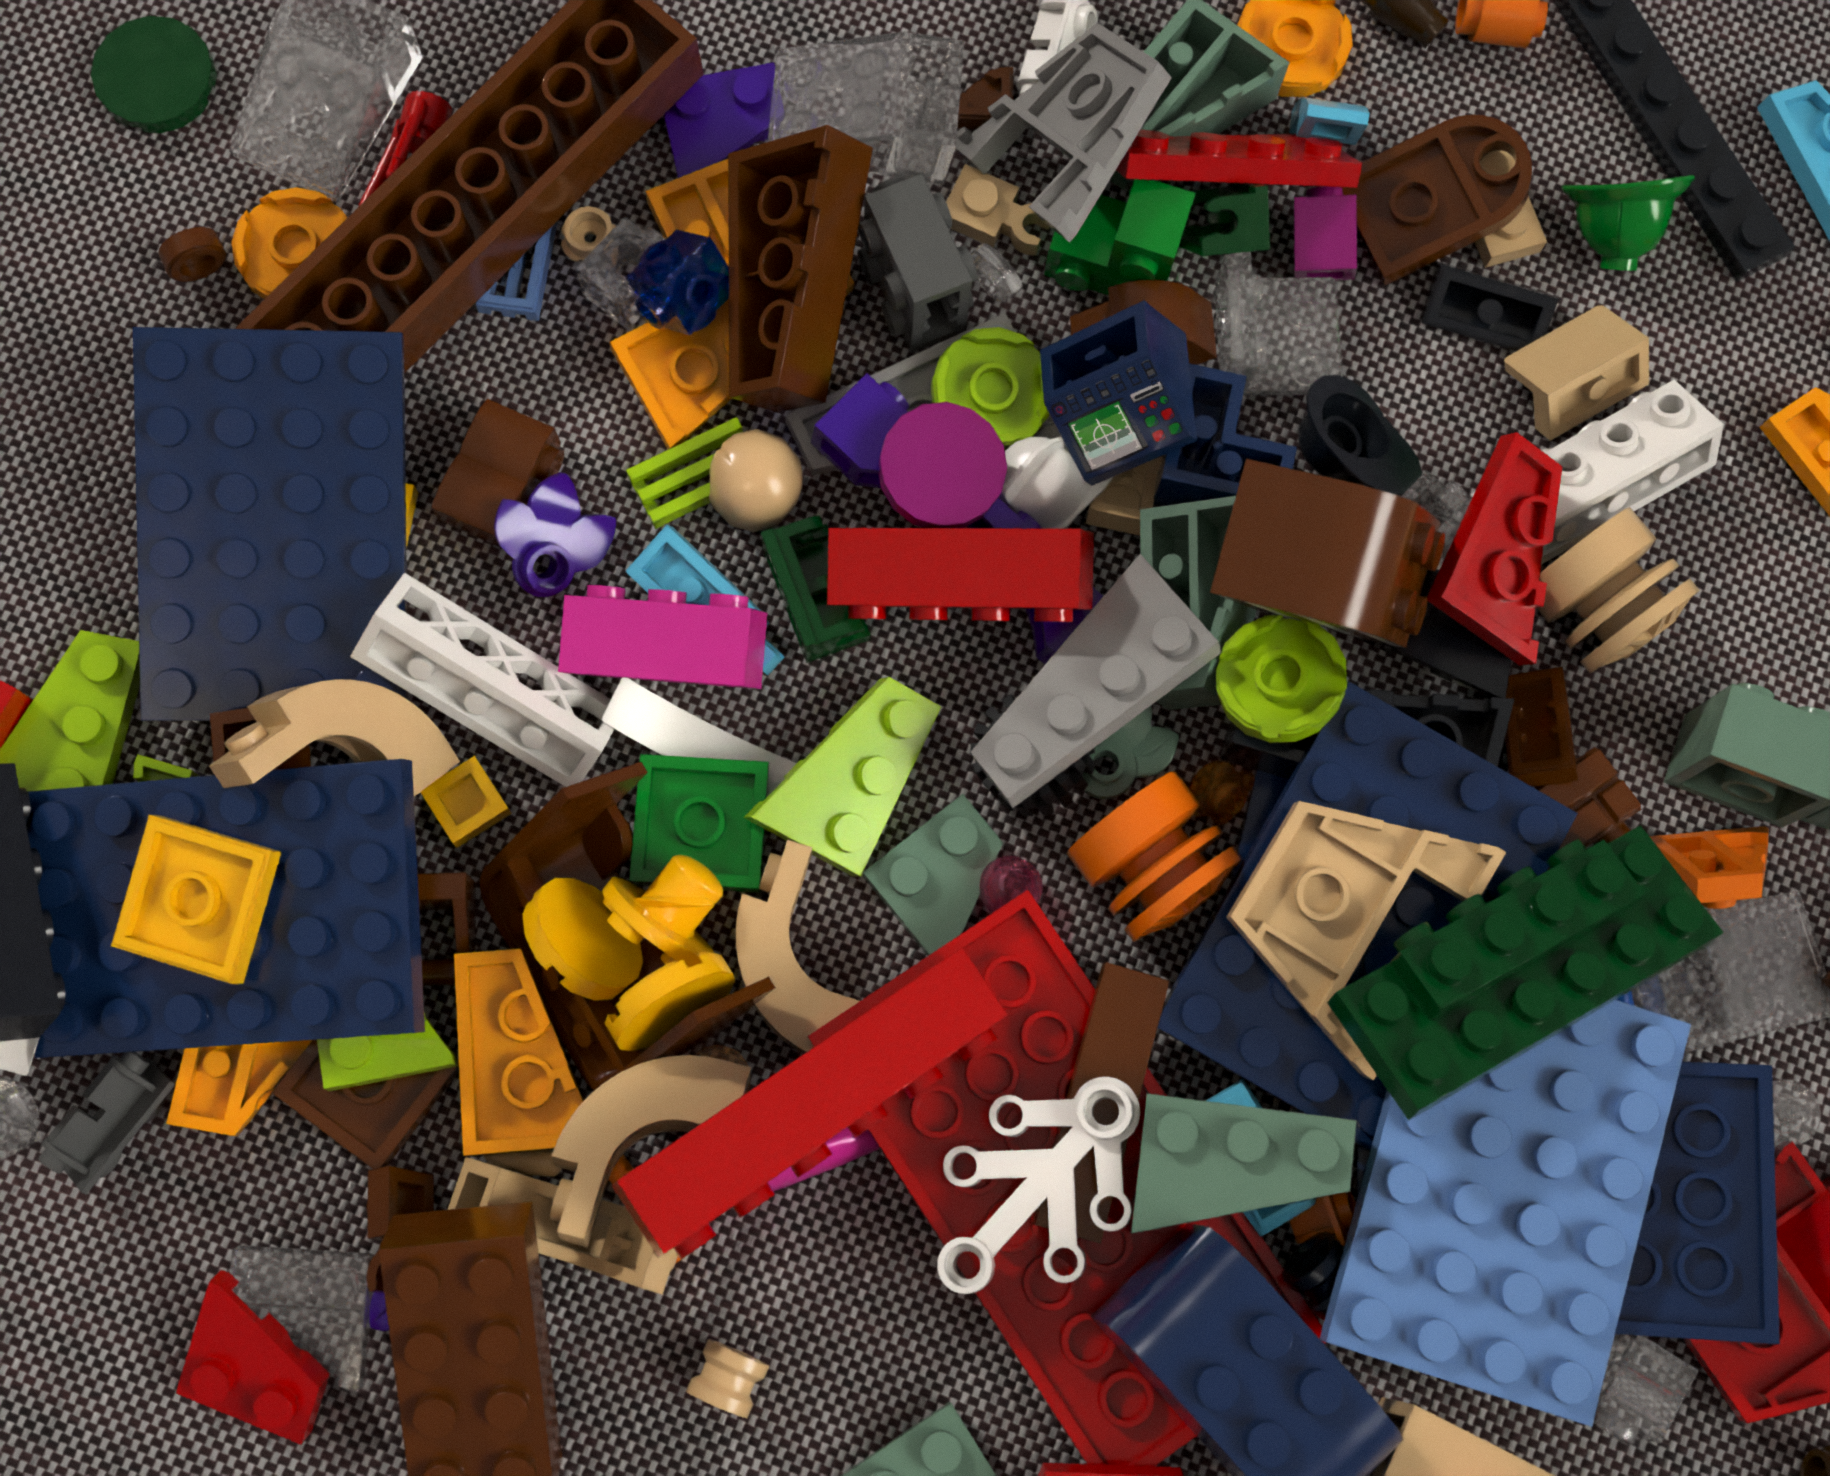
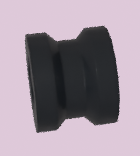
(1314, 1270)

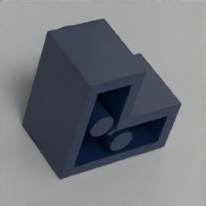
(1216, 460)

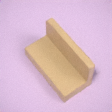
(1581, 369)

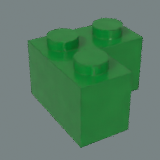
(1123, 239)

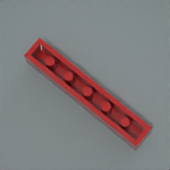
(808, 1103)

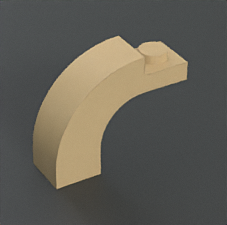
(348, 714)
(764, 950)
(632, 1105)
(616, 1241)

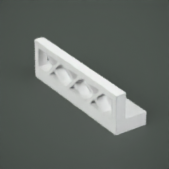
(484, 689)

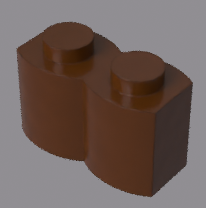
(498, 460)

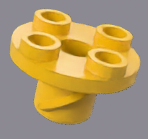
(667, 909)

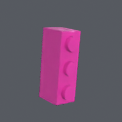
(663, 638)

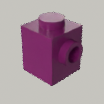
(1325, 234)

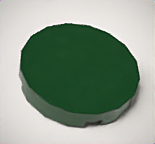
(153, 74)

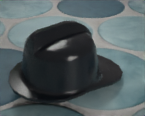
(1352, 439)

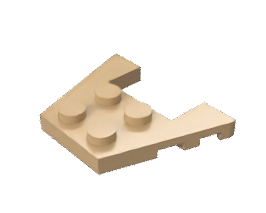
(1329, 890)

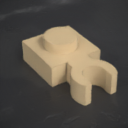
(987, 207)

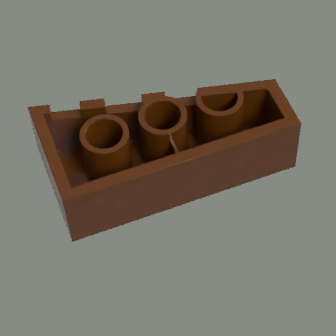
(790, 262)

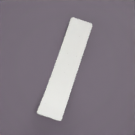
(678, 733)

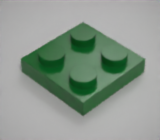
(698, 812)

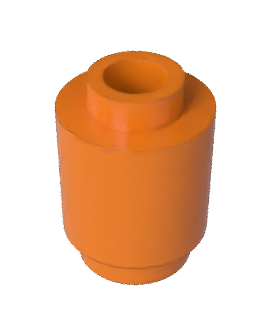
(1501, 21)

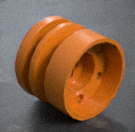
(1154, 856)

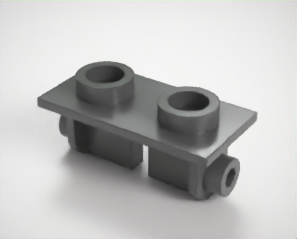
(90, 1147)

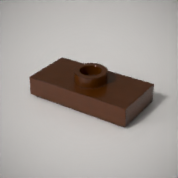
(1540, 729)

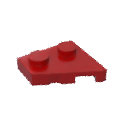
(251, 1366)

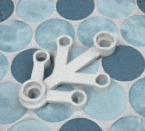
(1048, 1176)

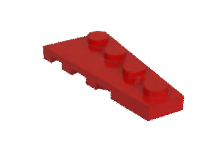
(1240, 159)

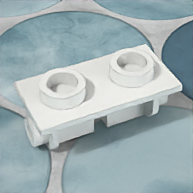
(1056, 27)

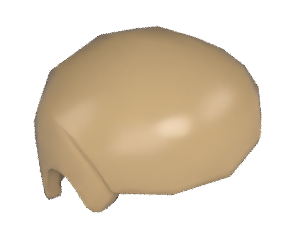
(755, 480)

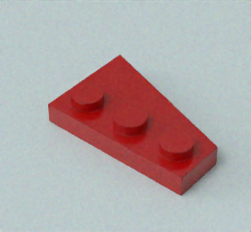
(1497, 553)

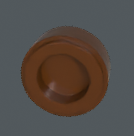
(192, 254)

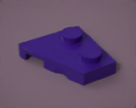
(720, 116)

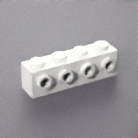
(1630, 460)

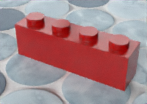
(961, 569)

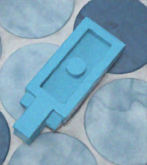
(678, 566)

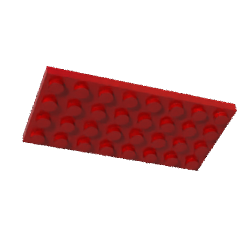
(1074, 1365)

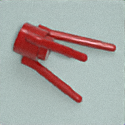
(420, 118)

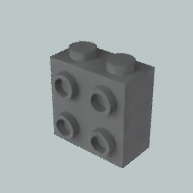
(916, 262)

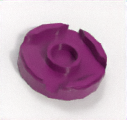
(942, 466)

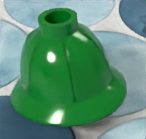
(1625, 218)

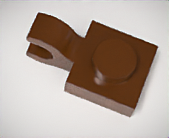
(393, 1193)

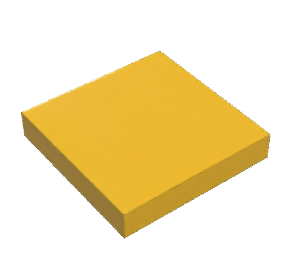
(196, 899)

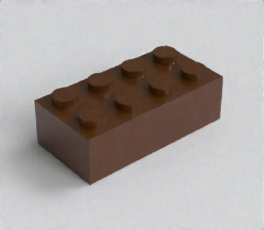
(470, 1342)

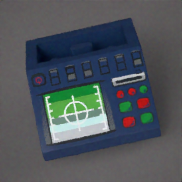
(1120, 391)

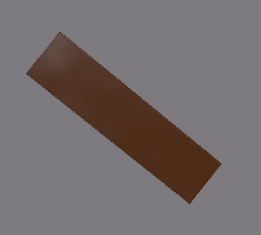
(1115, 1046)

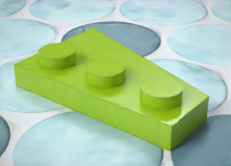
(78, 717)
(852, 779)

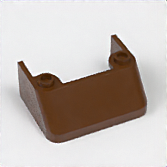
(589, 840)

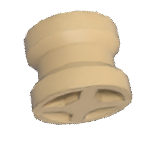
(727, 1378)

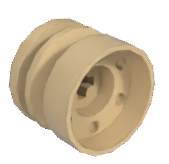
(1613, 591)

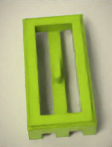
(675, 458)

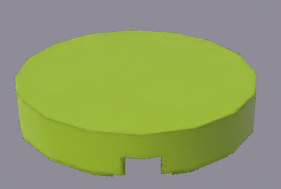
(997, 378)
(1281, 678)

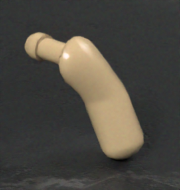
(526, 1162)

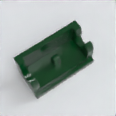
(1234, 221)
(800, 571)

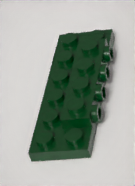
(1521, 966)

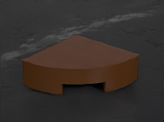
(982, 94)

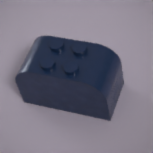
(1243, 1365)

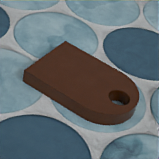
(1434, 194)

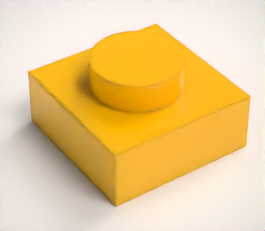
(465, 802)

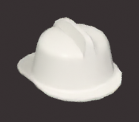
(1046, 480)

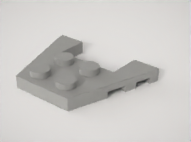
(1086, 107)

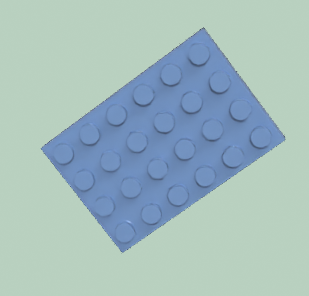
(1513, 1215)

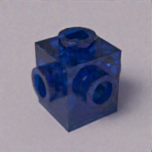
(680, 282)

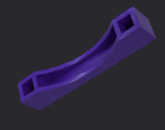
(852, 441)

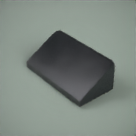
(1487, 308)

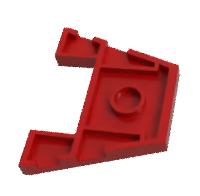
(1787, 1376)

